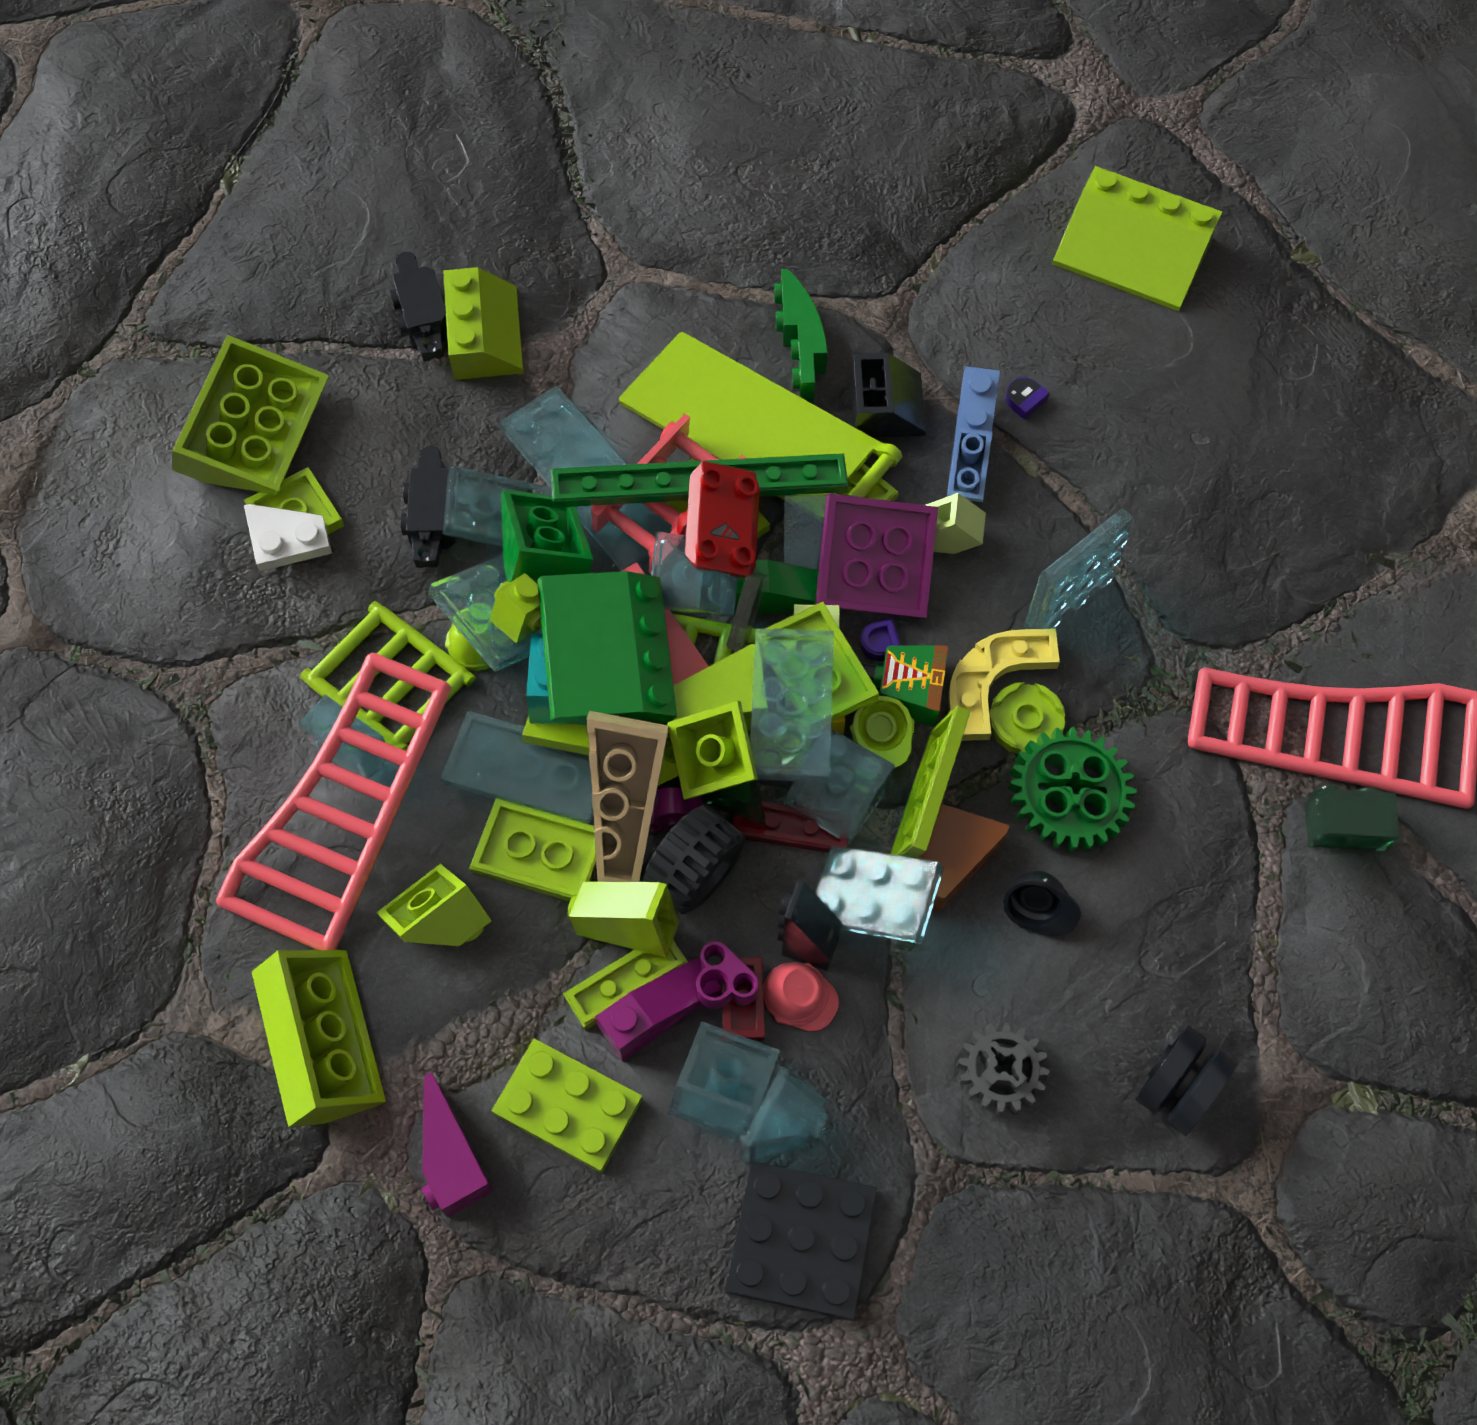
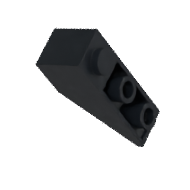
(808, 927)

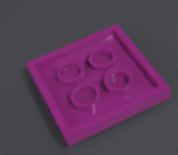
(876, 555)

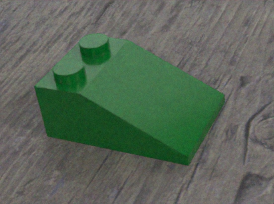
(541, 537)

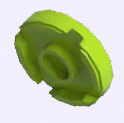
(1023, 713)

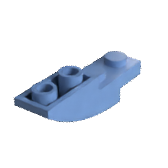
(973, 433)

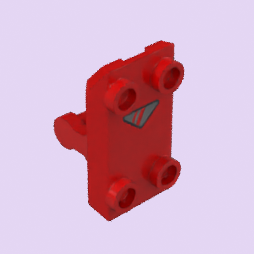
(721, 519)

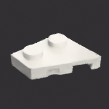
(285, 536)

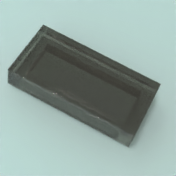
(746, 611)

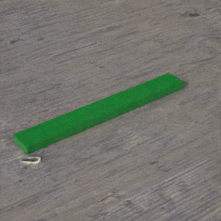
(671, 480)

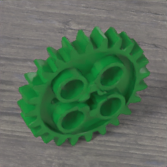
(1070, 757)

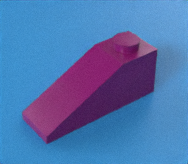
(653, 1009)
(448, 1159)

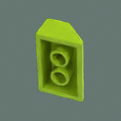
(482, 324)

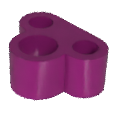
(670, 809)
(730, 972)

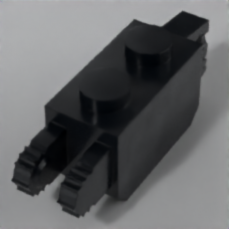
(421, 305)
(426, 509)

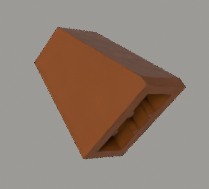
(962, 846)

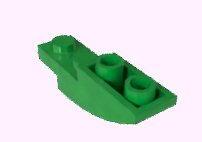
(801, 331)

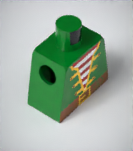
(913, 677)

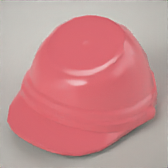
(800, 997)

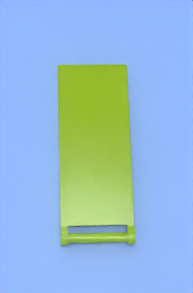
(746, 413)

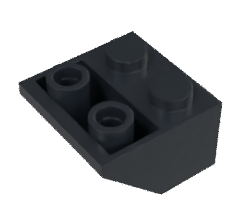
(886, 396)

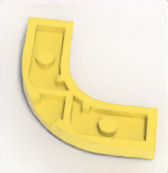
(990, 660)

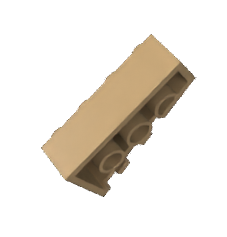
(624, 780)

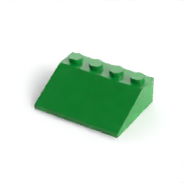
(606, 647)

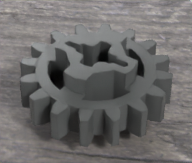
(1013, 1082)

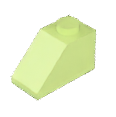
(958, 524)

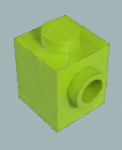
(517, 608)

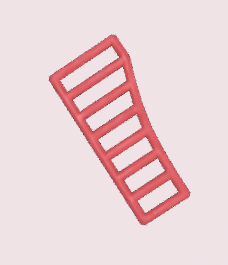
(1357, 699)
(299, 800)

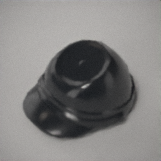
(1041, 904)

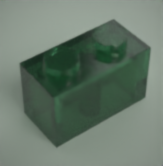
(1351, 818)

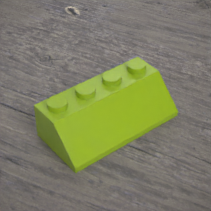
(317, 1036)

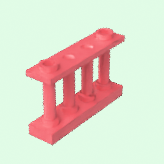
(672, 436)

